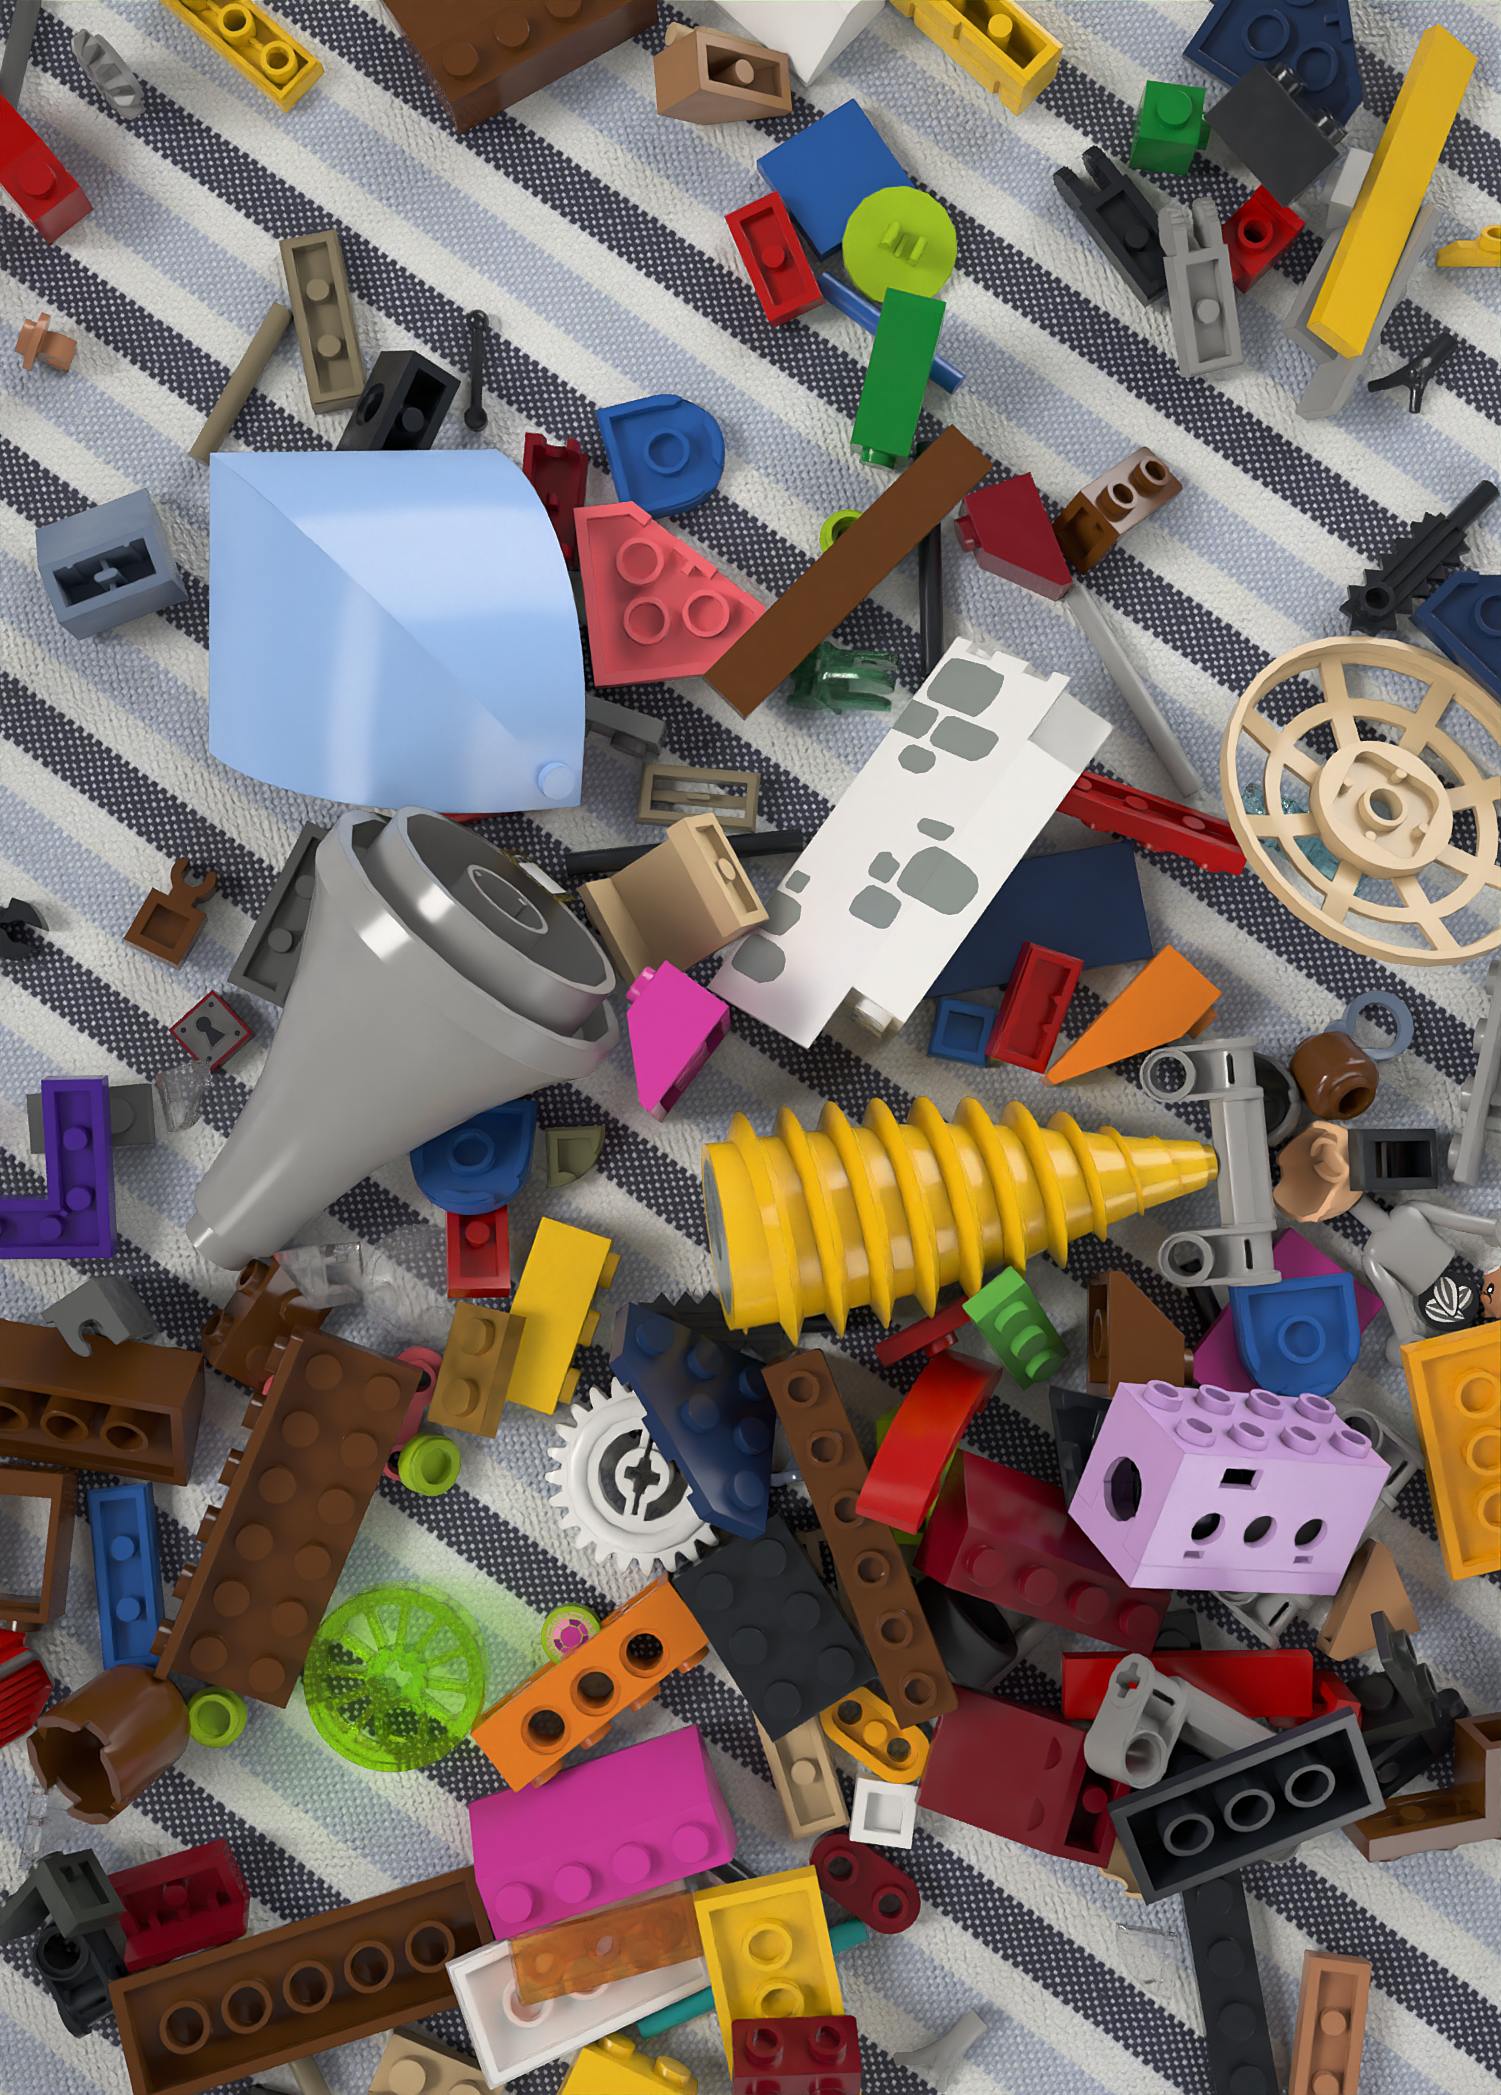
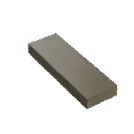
(324, 320)

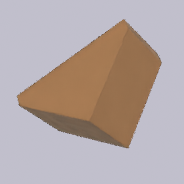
(1366, 1588)

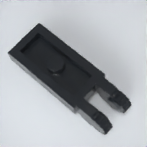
(1118, 223)

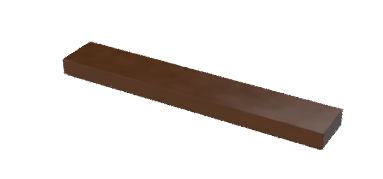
(847, 572)

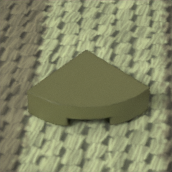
(572, 1152)

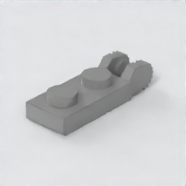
(1200, 290)

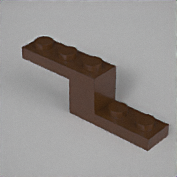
(1447, 1815)

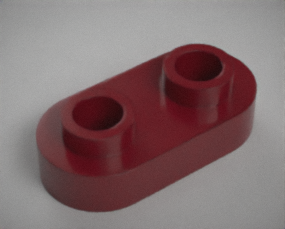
(866, 1882)

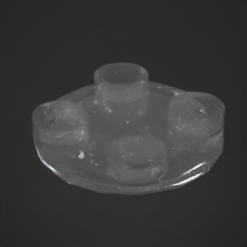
(408, 1285)

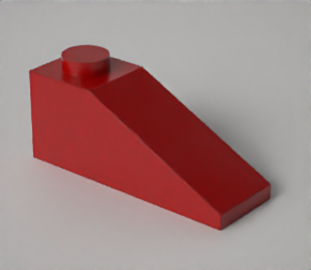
(37, 178)

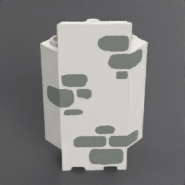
(914, 848)

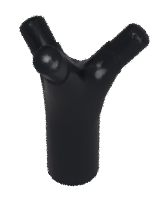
(1418, 371)

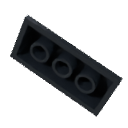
(1246, 1805)

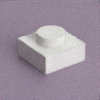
(1344, 187)
(883, 1812)

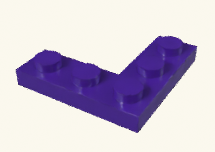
(80, 1206)

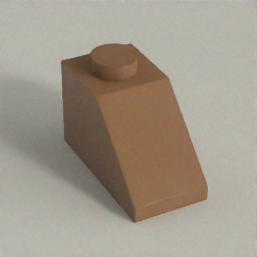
(720, 80)

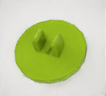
(900, 243)

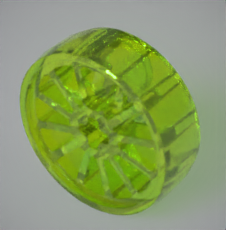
(393, 1750)

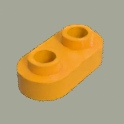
(870, 1734)

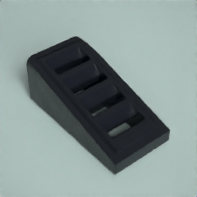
(1392, 1159)

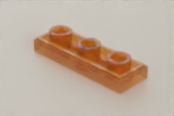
(643, 1936)

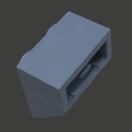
(108, 565)

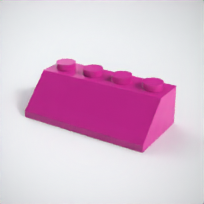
(671, 1034)
(600, 1832)

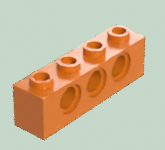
(529, 1756)

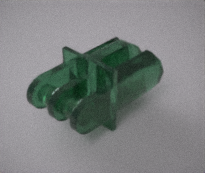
(844, 680)

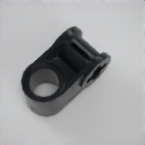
(80, 1978)

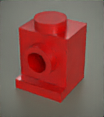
(1272, 229)

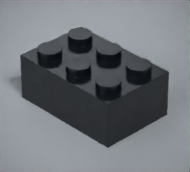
(775, 1625)

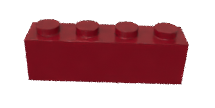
(1016, 1547)

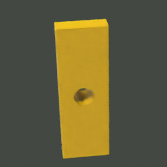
(257, 51)

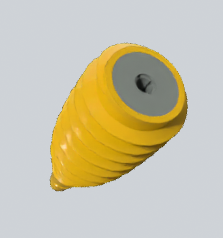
(914, 1206)

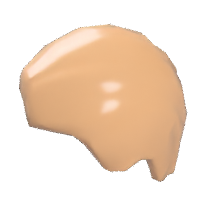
(1315, 1174)

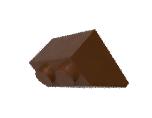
(1130, 1338)

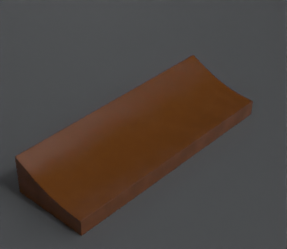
(298, 1986)

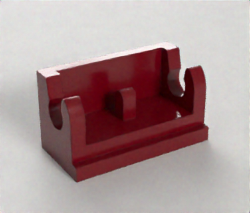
(561, 484)

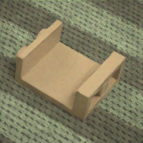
(674, 901)

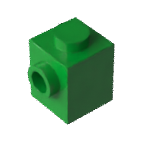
(1168, 128)

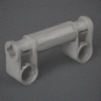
(1241, 1160)
(1271, 1613)
(1142, 1724)

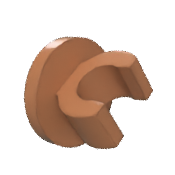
(49, 346)

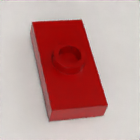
(1034, 1007)
(926, 1334)

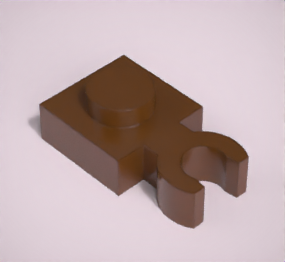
(170, 923)

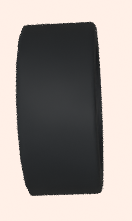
(968, 1632)

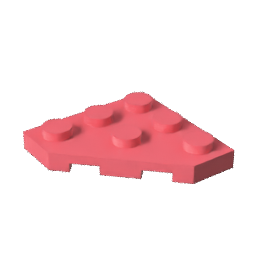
(653, 600)

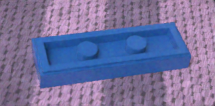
(126, 1571)

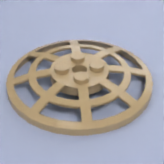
(1366, 772)

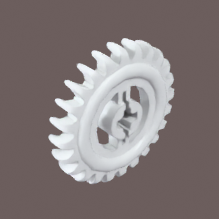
(600, 1521)

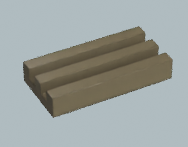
(698, 775)

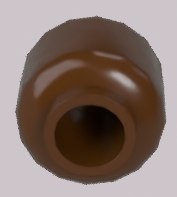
(1334, 1076)

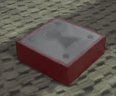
(212, 1031)

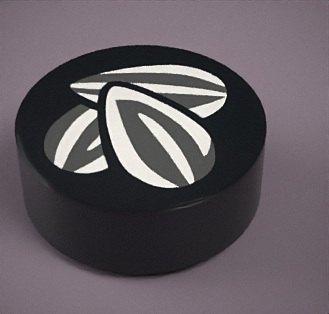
(1448, 1303)

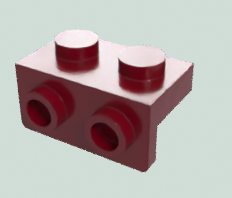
(181, 1904)
(796, 2056)

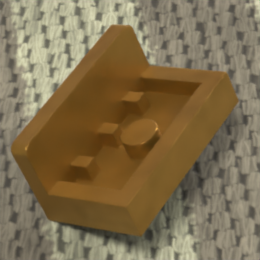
(476, 1369)

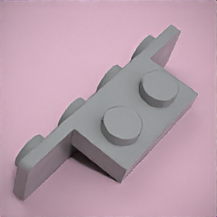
(1335, 376)
(1480, 1093)

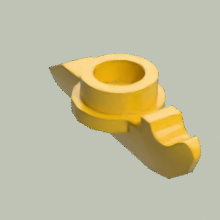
(1481, 252)

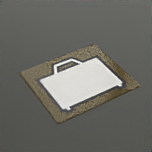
(538, 875)

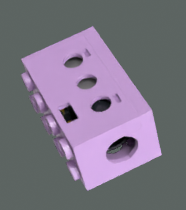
(1227, 1490)

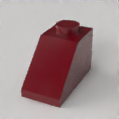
(1014, 537)

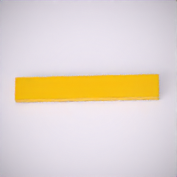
(1392, 192)

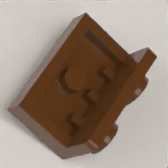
(261, 1308)

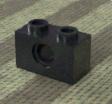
(400, 405)

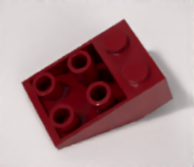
(1020, 1776)

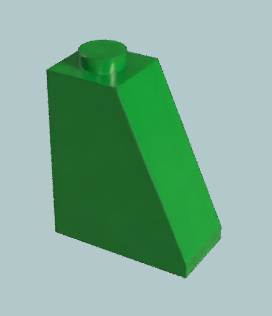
(897, 378)

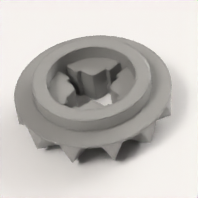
(109, 73)

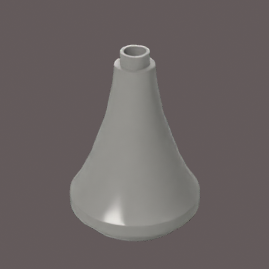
(416, 1003)

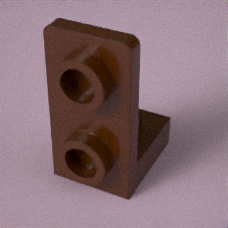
(1112, 507)

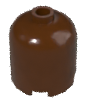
(110, 1740)

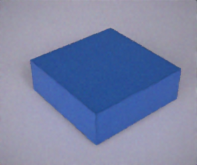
(961, 1032)

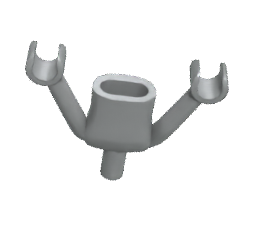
(1412, 1254)

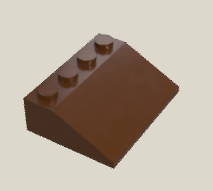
(501, 51)

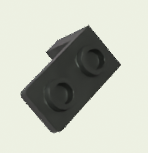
(1398, 1698)
(67, 1887)

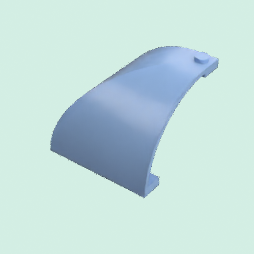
(393, 631)

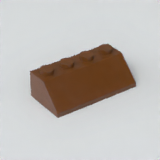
(113, 1412)

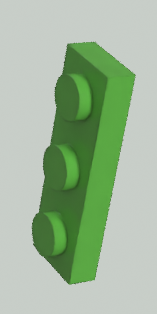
(1017, 1329)

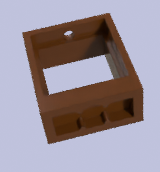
(60, 1484)

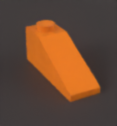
(1150, 1011)

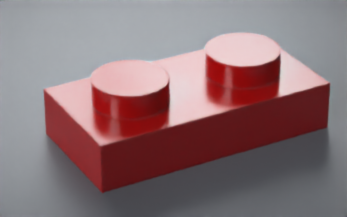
(774, 259)
(477, 1254)

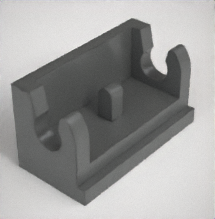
(107, 1307)

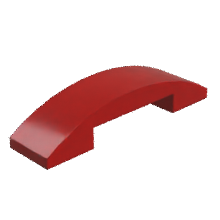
(924, 1437)

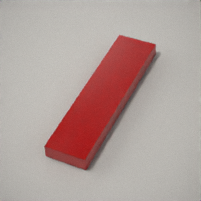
(1246, 1680)

